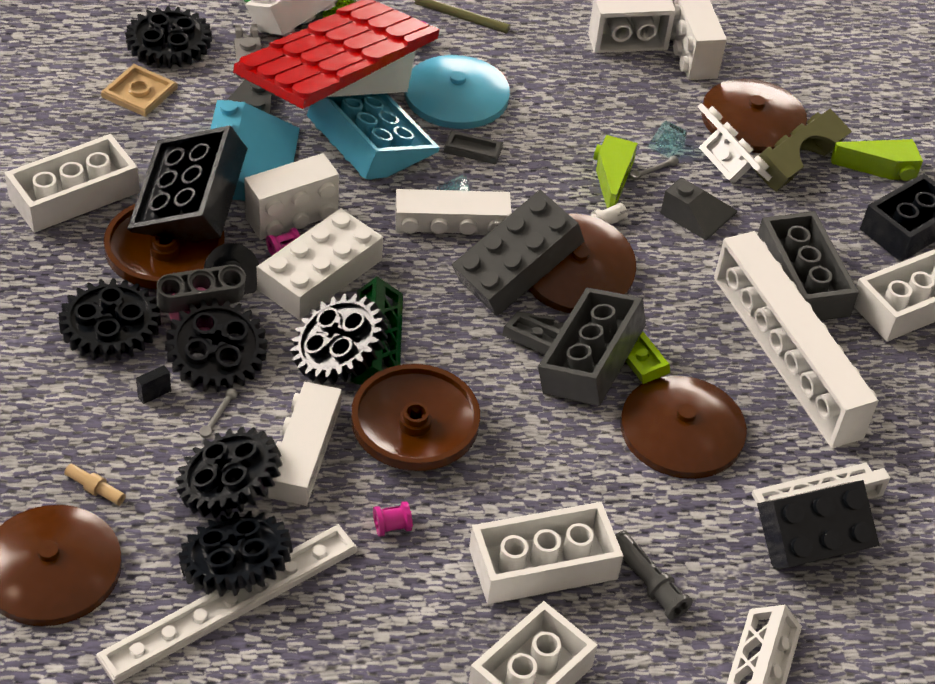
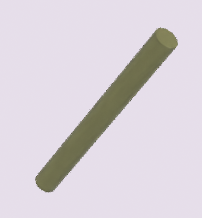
(465, 15)

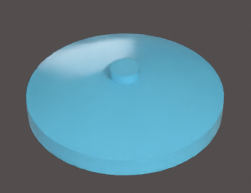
(457, 92)

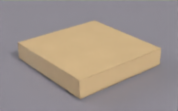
(139, 90)

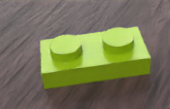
(647, 360)

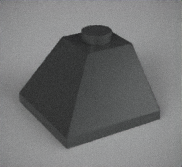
(695, 209)

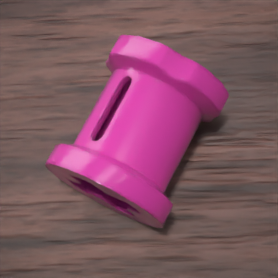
(278, 242)
(392, 518)

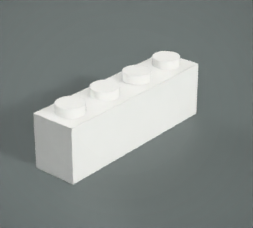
(450, 211)
(305, 442)

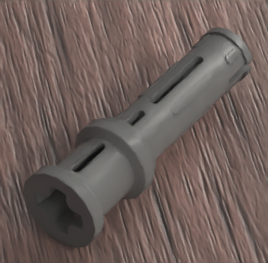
(659, 584)

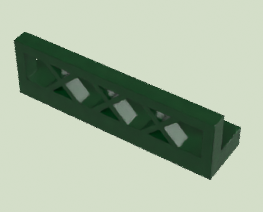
(376, 291)

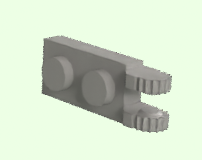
(246, 45)

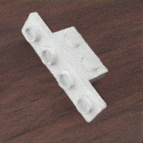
(728, 153)

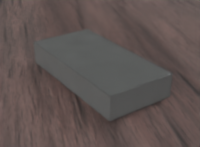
(473, 147)

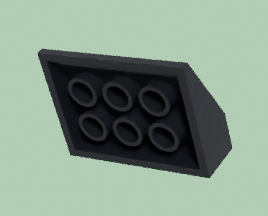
(189, 185)

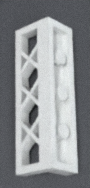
(874, 481)
(777, 651)

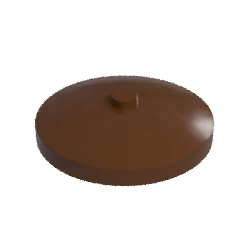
(755, 110)
(148, 257)
(598, 263)
(415, 417)
(683, 427)
(56, 564)

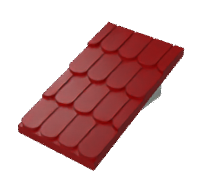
(347, 54)

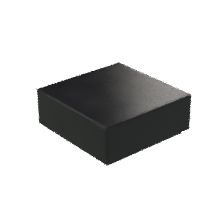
(153, 384)

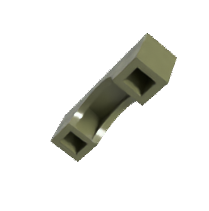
(817, 136)

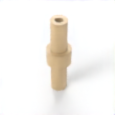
(95, 484)

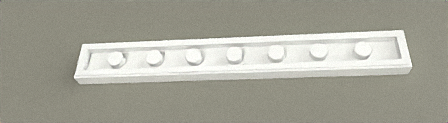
(213, 611)

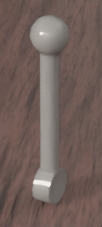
(635, 175)
(206, 431)

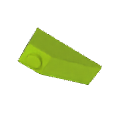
(880, 158)
(613, 166)

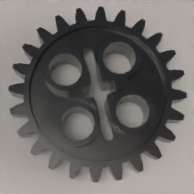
(185, 40)
(109, 319)
(339, 339)
(210, 368)
(229, 472)
(235, 553)

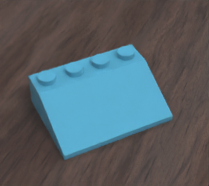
(372, 133)
(268, 138)

